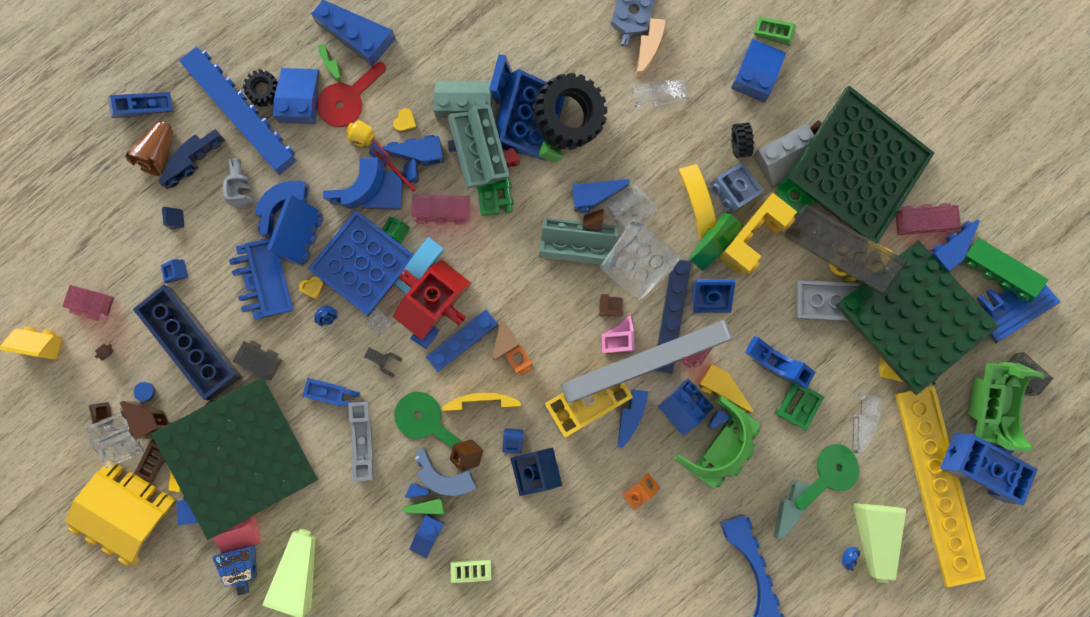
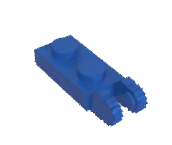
(327, 392)

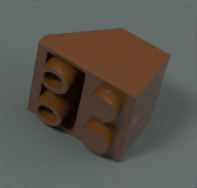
(142, 419)

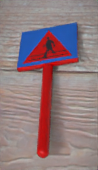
(377, 151)

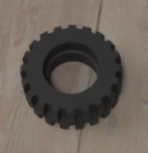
(588, 98)

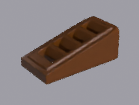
(151, 448)

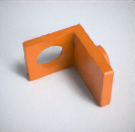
(523, 367)
(641, 492)

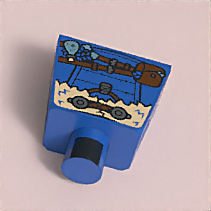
(237, 568)

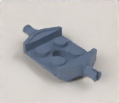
(629, 23)

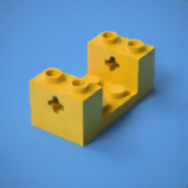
(773, 214)
(577, 415)

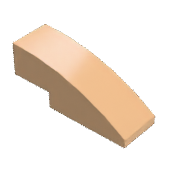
(649, 45)

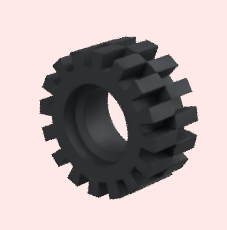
(255, 79)
(742, 140)

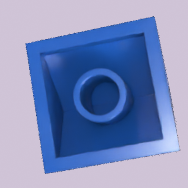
(712, 296)

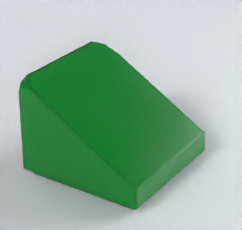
(396, 229)

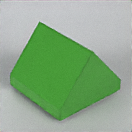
(550, 153)

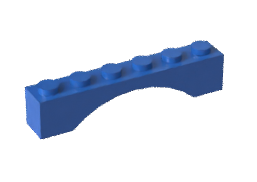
(738, 533)

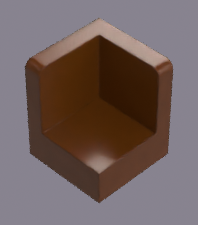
(610, 306)
(466, 455)

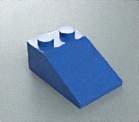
(758, 70)
(296, 96)

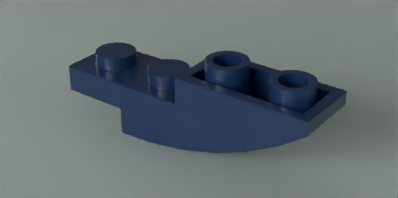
(183, 163)

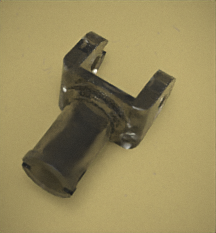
(380, 359)

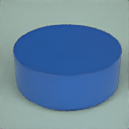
(144, 391)

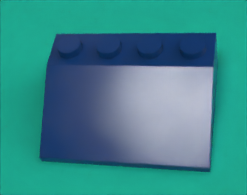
(515, 115)

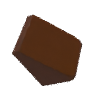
(593, 220)

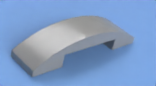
(361, 441)

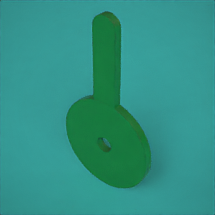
(429, 421)
(828, 474)

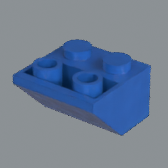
(686, 407)

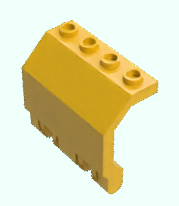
(117, 513)

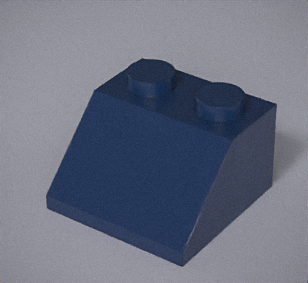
(536, 471)

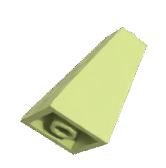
(881, 538)
(293, 580)

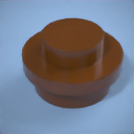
(103, 352)

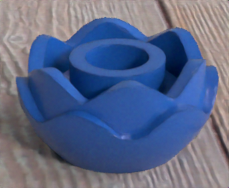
(325, 315)
(850, 558)

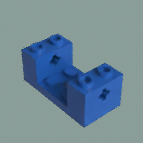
(975, 460)

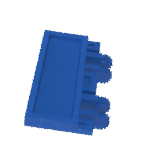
(264, 276)
(1014, 313)

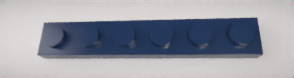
(673, 307)

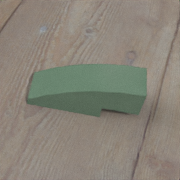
(788, 513)

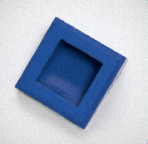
(410, 171)
(174, 270)
(427, 340)
(718, 418)
(513, 440)
(417, 490)

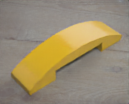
(699, 198)
(457, 404)

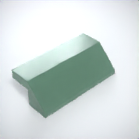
(478, 146)
(571, 242)

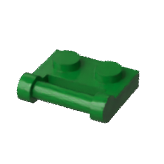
(804, 409)

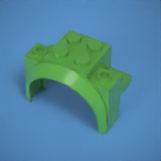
(998, 404)
(727, 449)

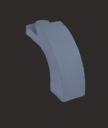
(443, 484)

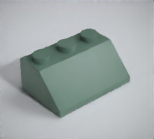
(460, 96)

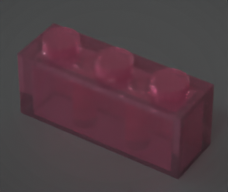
(440, 209)
(927, 219)

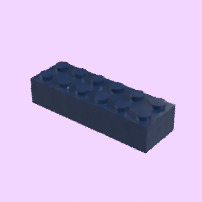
(187, 342)

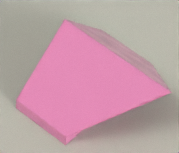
(619, 338)

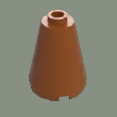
(152, 149)

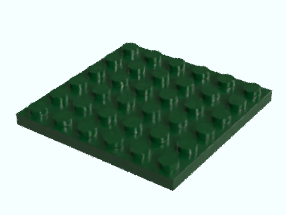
(860, 165)
(920, 321)
(234, 457)

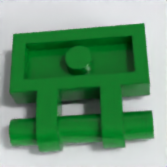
(489, 199)

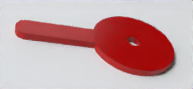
(348, 96)

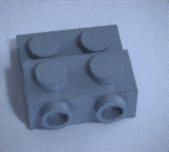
(736, 188)

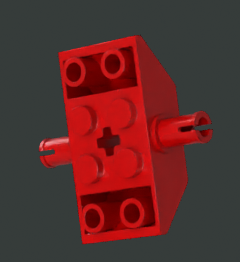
(422, 314)

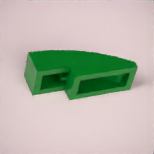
(716, 241)

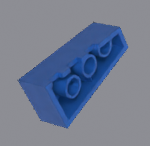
(357, 33)

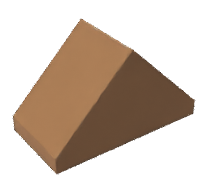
(505, 341)

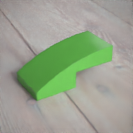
(332, 66)

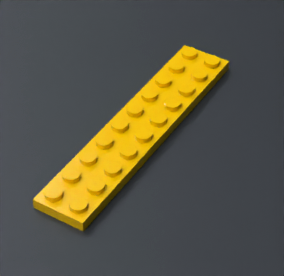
(939, 490)

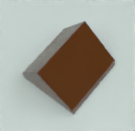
(99, 412)

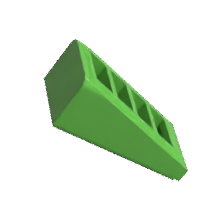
(784, 26)
(433, 506)

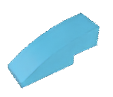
(421, 261)

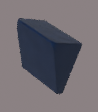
(173, 218)

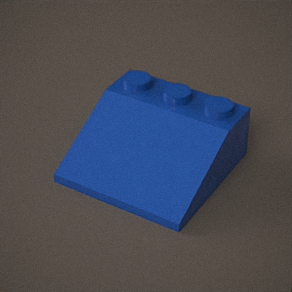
(295, 231)

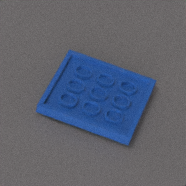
(361, 263)

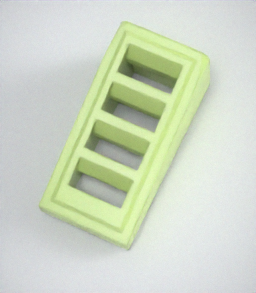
(454, 564)

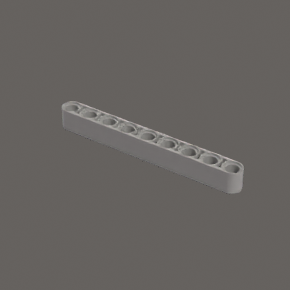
(646, 361)

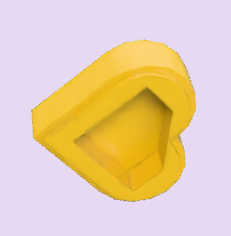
(404, 121)
(312, 287)

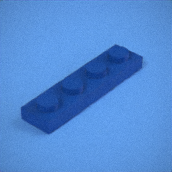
(462, 340)

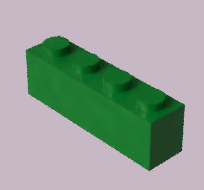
(1004, 270)

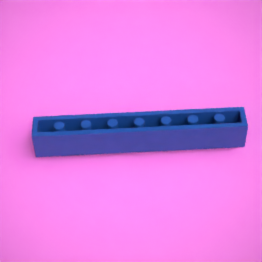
(238, 111)

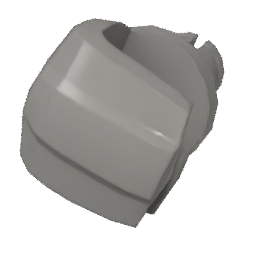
(235, 184)

